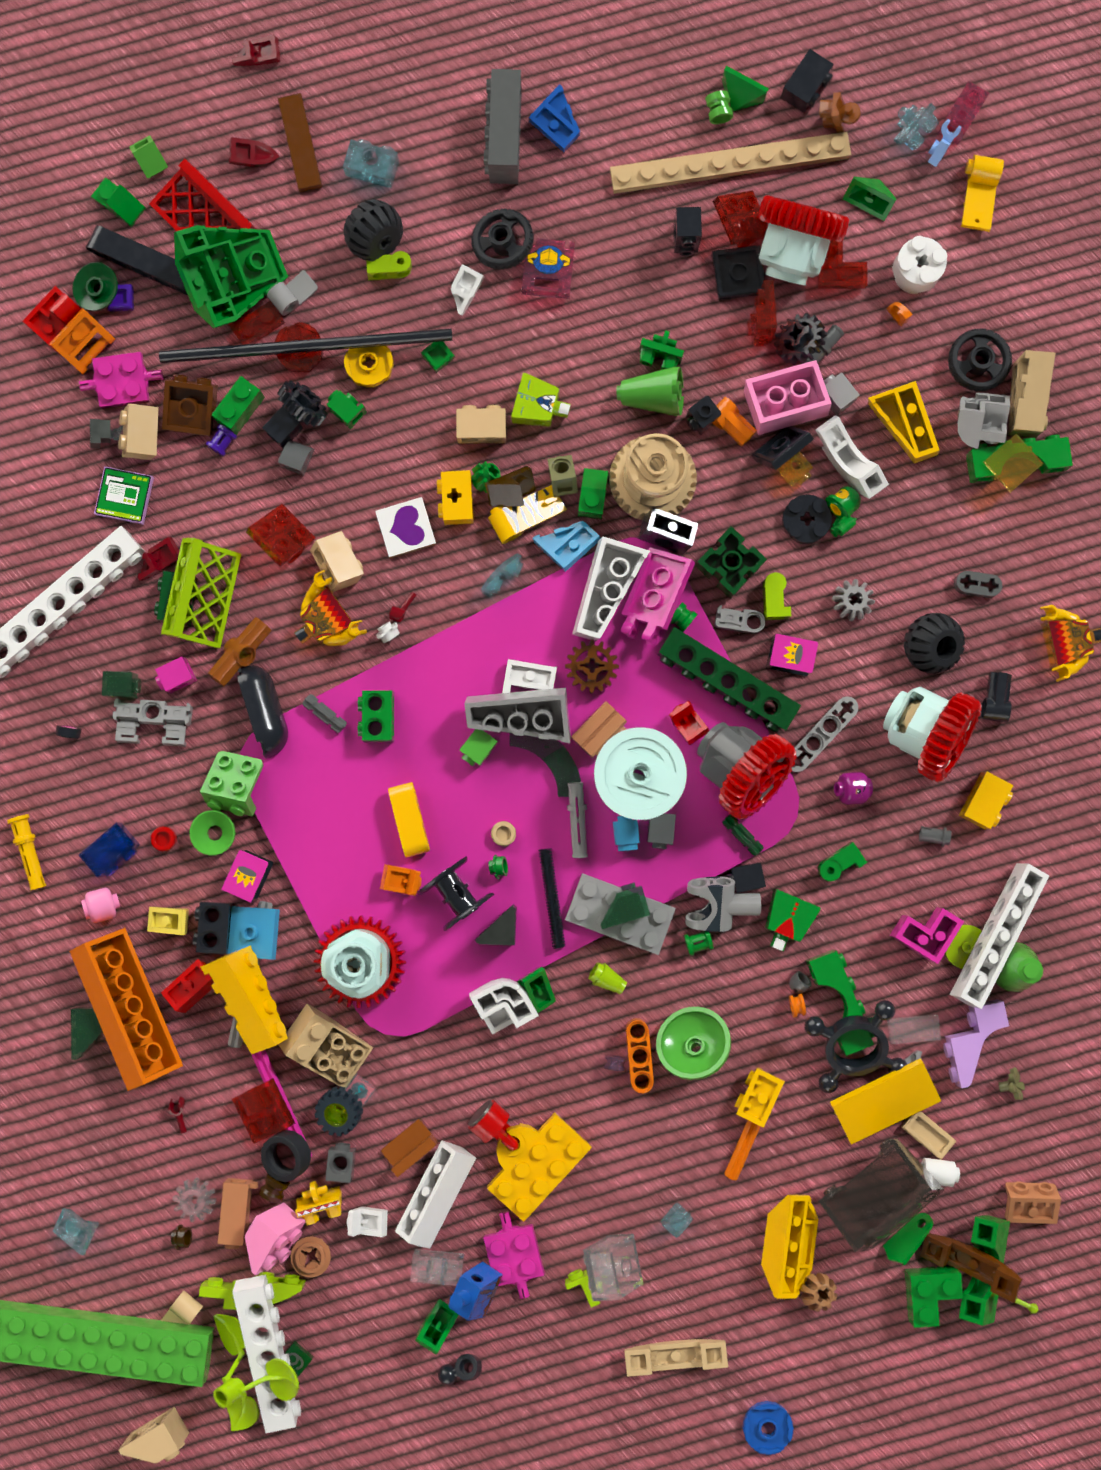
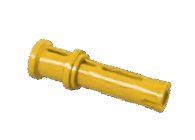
(24, 841)

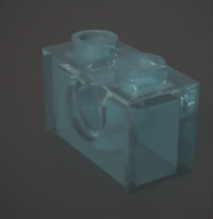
(381, 172)

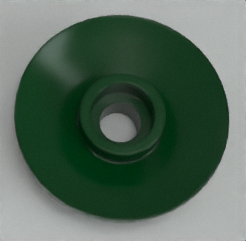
(86, 285)

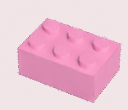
(787, 397)

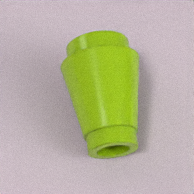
(607, 978)

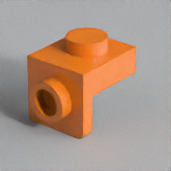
(400, 880)

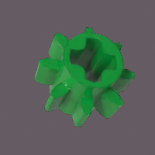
(484, 473)

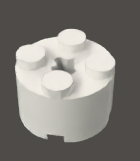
(925, 253)

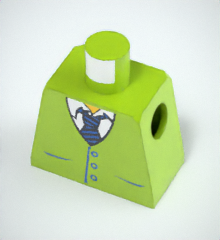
(537, 403)

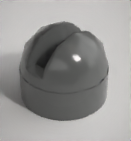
(799, 982)

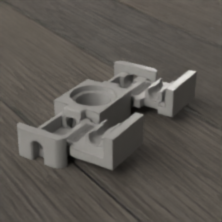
(171, 715)

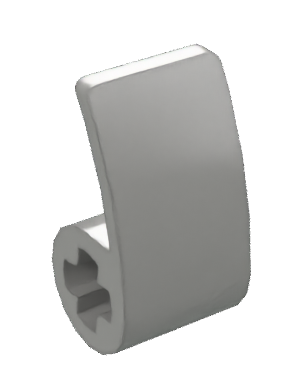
(290, 296)

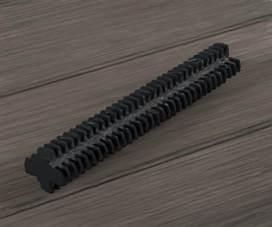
(552, 899)

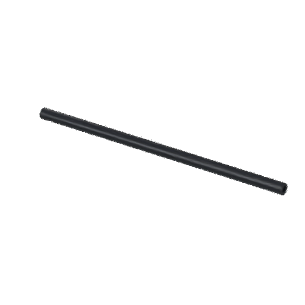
(309, 345)

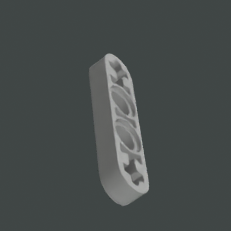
(823, 736)

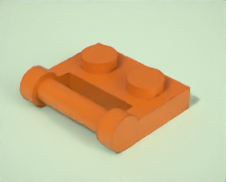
(77, 335)

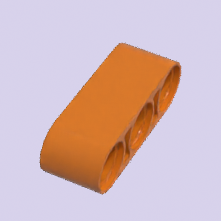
(643, 1067)

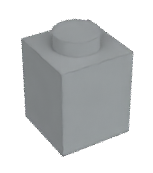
(840, 392)

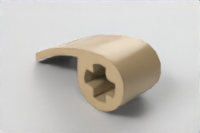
(183, 1309)

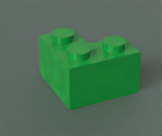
(924, 1290)

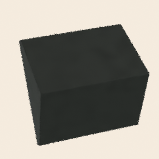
(502, 930)

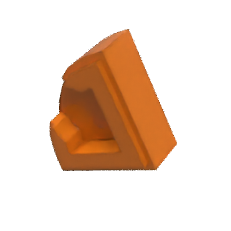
(899, 313)

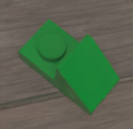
(118, 201)

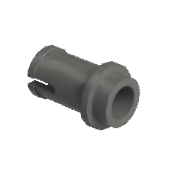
(935, 835)

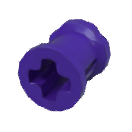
(229, 436)

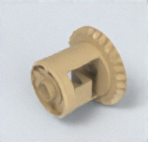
(653, 474)

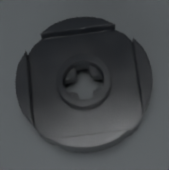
(816, 508)

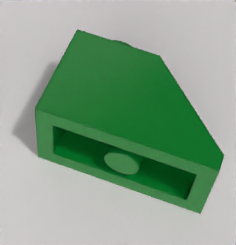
(592, 493)

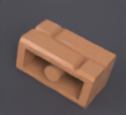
(599, 729)

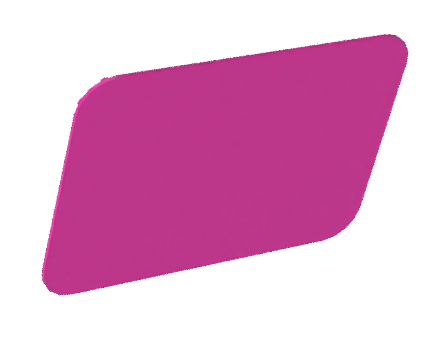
(336, 827)

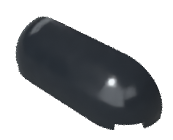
(263, 709)

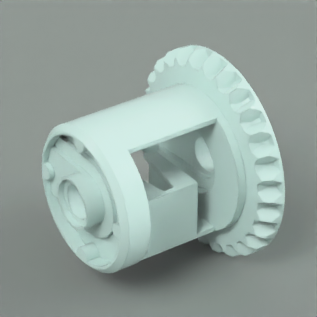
(635, 794)

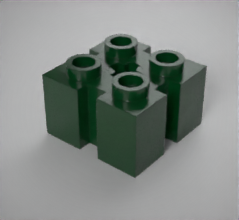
(730, 547)

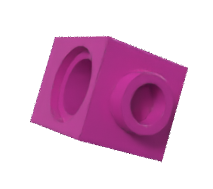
(175, 675)

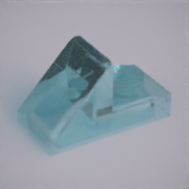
(75, 1230)

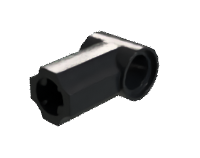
(996, 703)

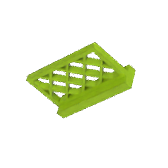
(182, 592)

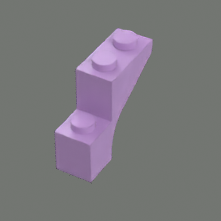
(966, 1046)

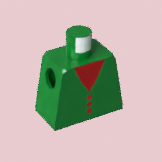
(789, 918)

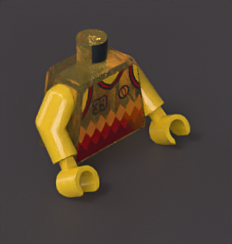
(325, 616)
(1067, 640)

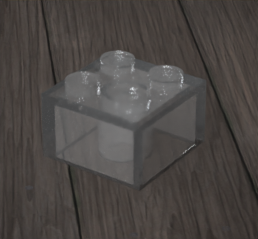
(612, 1267)

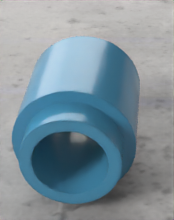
(626, 833)

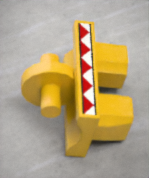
(317, 1200)

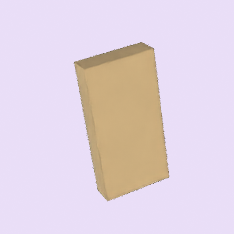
(928, 1134)

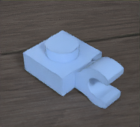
(940, 147)

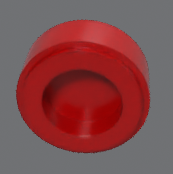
(163, 838)

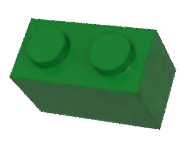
(238, 405)

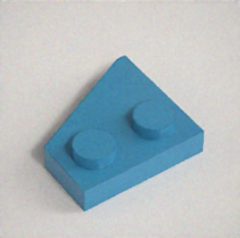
(568, 543)

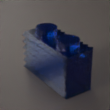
(110, 850)

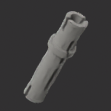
(576, 790)

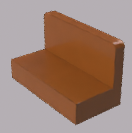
(409, 1147)

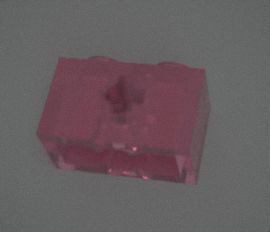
(965, 109)

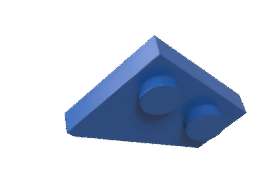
(556, 120)

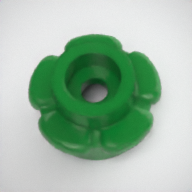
(498, 866)

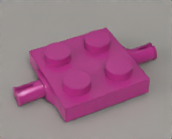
(121, 380)
(514, 1254)

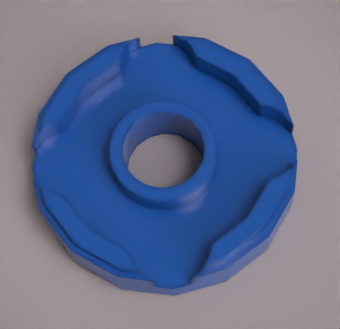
(760, 1414)

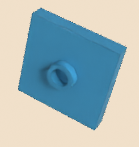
(254, 928)

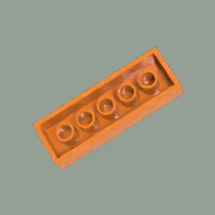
(126, 1008)

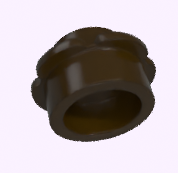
(181, 1237)

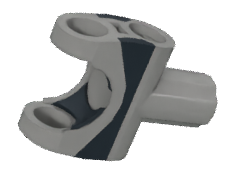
(722, 904)

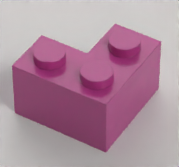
(928, 940)

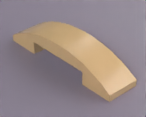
(676, 1355)

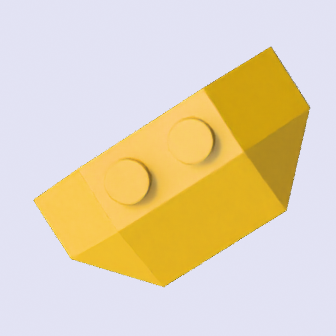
(789, 1245)

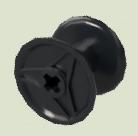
(455, 893)

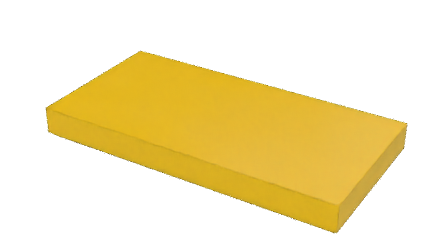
(885, 1101)

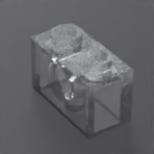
(436, 1267)

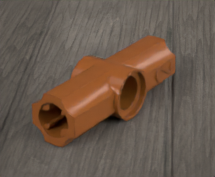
(239, 651)

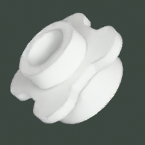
(387, 632)

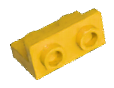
(759, 1097)

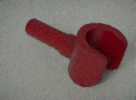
(396, 613)
(176, 1110)

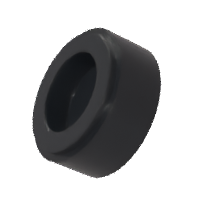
(68, 731)

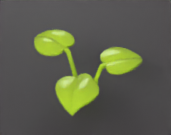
(231, 1394)

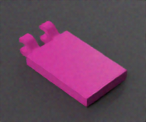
(656, 594)

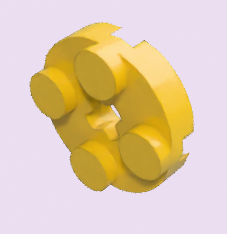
(371, 376)

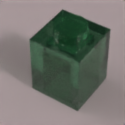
(120, 684)

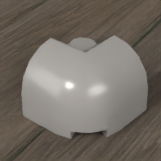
(983, 419)

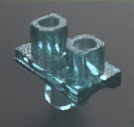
(913, 121)

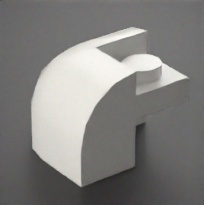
(502, 1004)

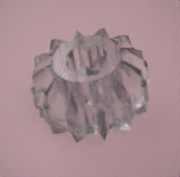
(203, 1202)

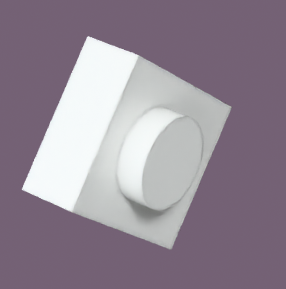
(367, 1222)

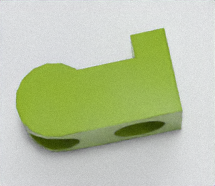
(390, 266)
(774, 597)

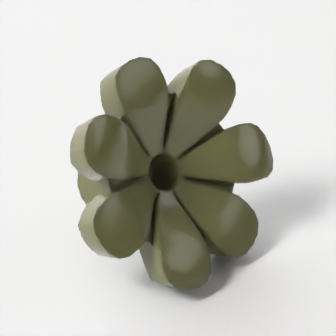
(1013, 1084)

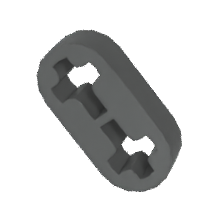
(978, 578)

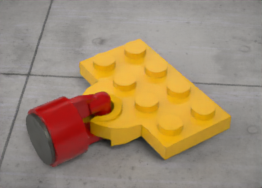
(529, 1157)

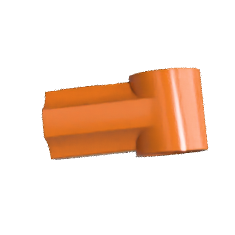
(734, 422)

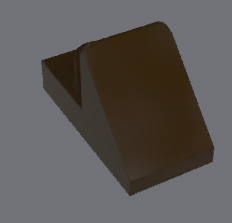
(510, 488)

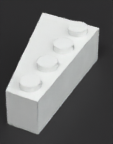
(609, 578)

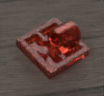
(740, 218)
(281, 535)
(263, 1111)

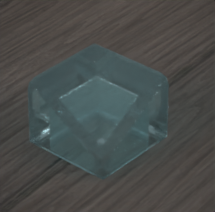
(677, 1220)

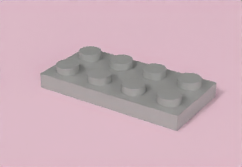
(592, 902)

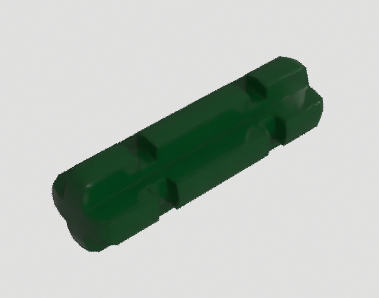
(743, 835)

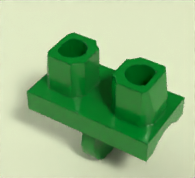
(662, 348)

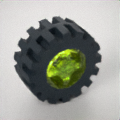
(338, 1120)

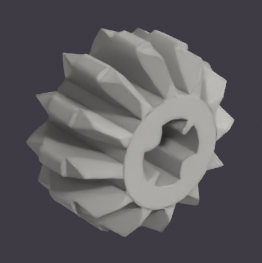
(858, 608)

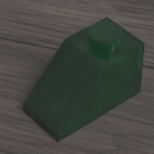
(626, 906)
(84, 1031)

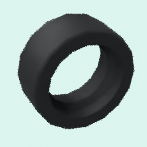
(271, 1161)

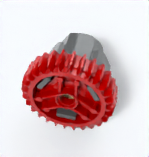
(745, 766)

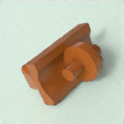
(836, 112)

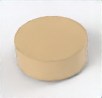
(503, 833)

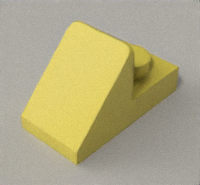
(168, 920)

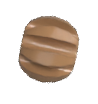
(826, 1294)

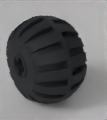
(373, 230)
(934, 643)

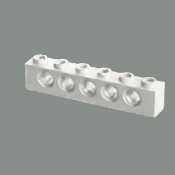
(999, 935)
(251, 1291)

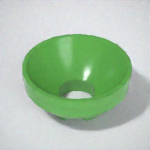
(200, 828)

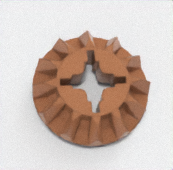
(313, 1268)

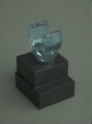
(101, 432)

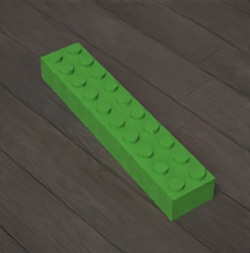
(105, 1343)

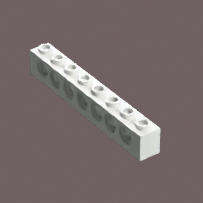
(63, 588)

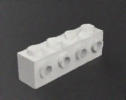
(435, 1194)

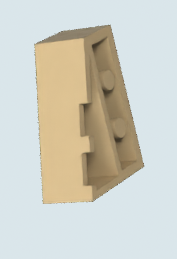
(1030, 393)

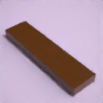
(300, 142)

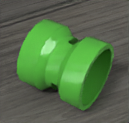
(719, 107)

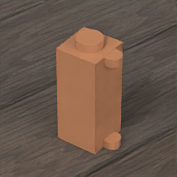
(235, 1212)

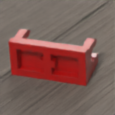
(188, 988)

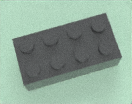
(503, 126)

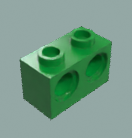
(384, 715)

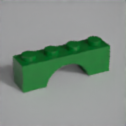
(1052, 452)
(829, 971)
(978, 1301)

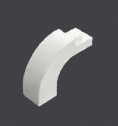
(848, 460)

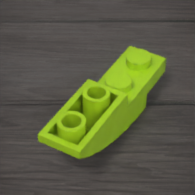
(283, 1288)

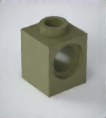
(562, 475)

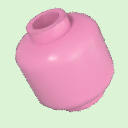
(100, 905)

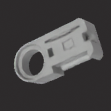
(736, 620)

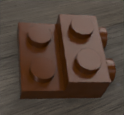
(189, 405)

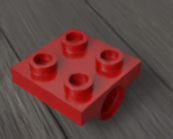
(51, 315)

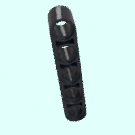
(135, 258)

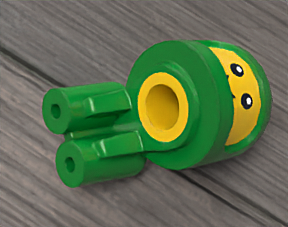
(843, 505)

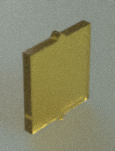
(1013, 463)

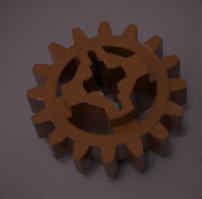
(591, 656)

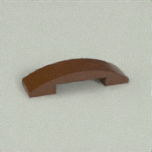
(973, 1262)

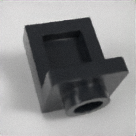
(702, 415)

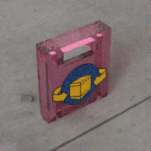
(549, 262)

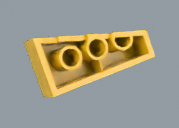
(247, 999)

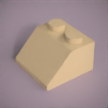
(157, 1438)

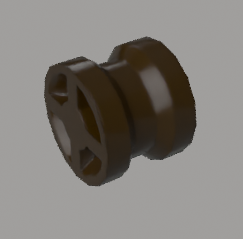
(273, 1189)

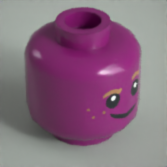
(853, 788)

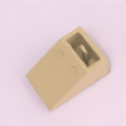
(325, 1046)

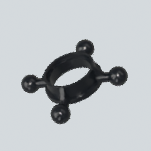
(815, 1027)

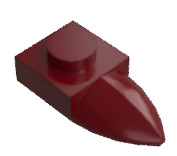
(250, 152)

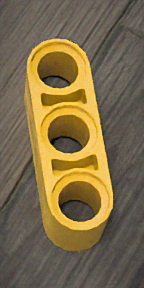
(409, 819)

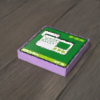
(124, 495)

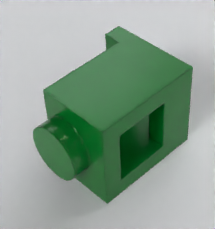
(346, 408)

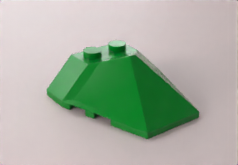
(226, 269)

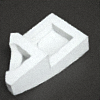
(465, 287)

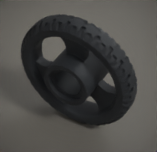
(506, 247)
(997, 371)

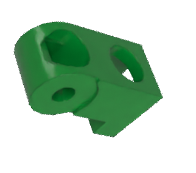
(832, 866)

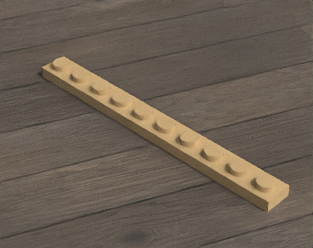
(730, 162)

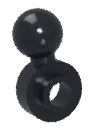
(448, 1373)

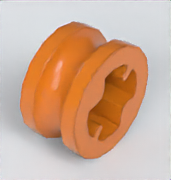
(797, 1005)

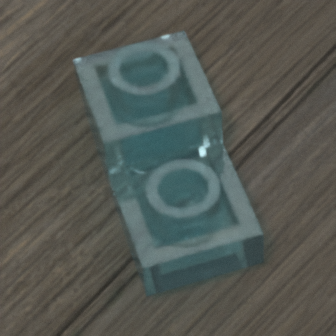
(507, 569)

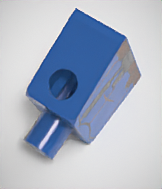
(475, 1291)

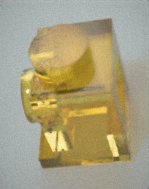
(796, 476)

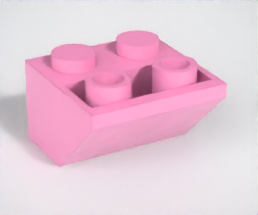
(272, 1237)

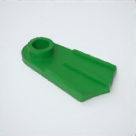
(908, 1239)

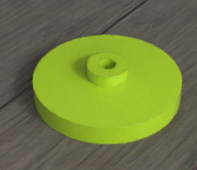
(962, 945)

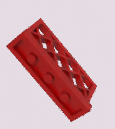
(205, 189)

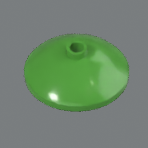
(689, 1029)

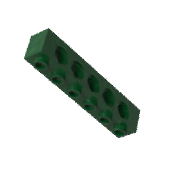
(785, 707)

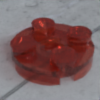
(303, 361)

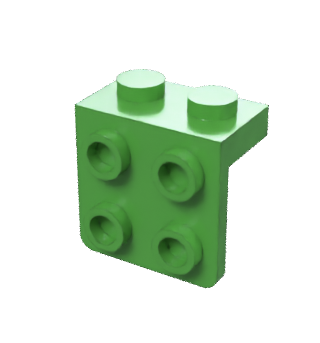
(231, 783)

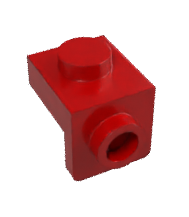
(688, 722)

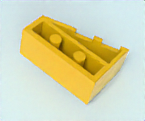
(907, 420)

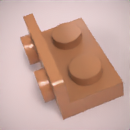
(1032, 1202)

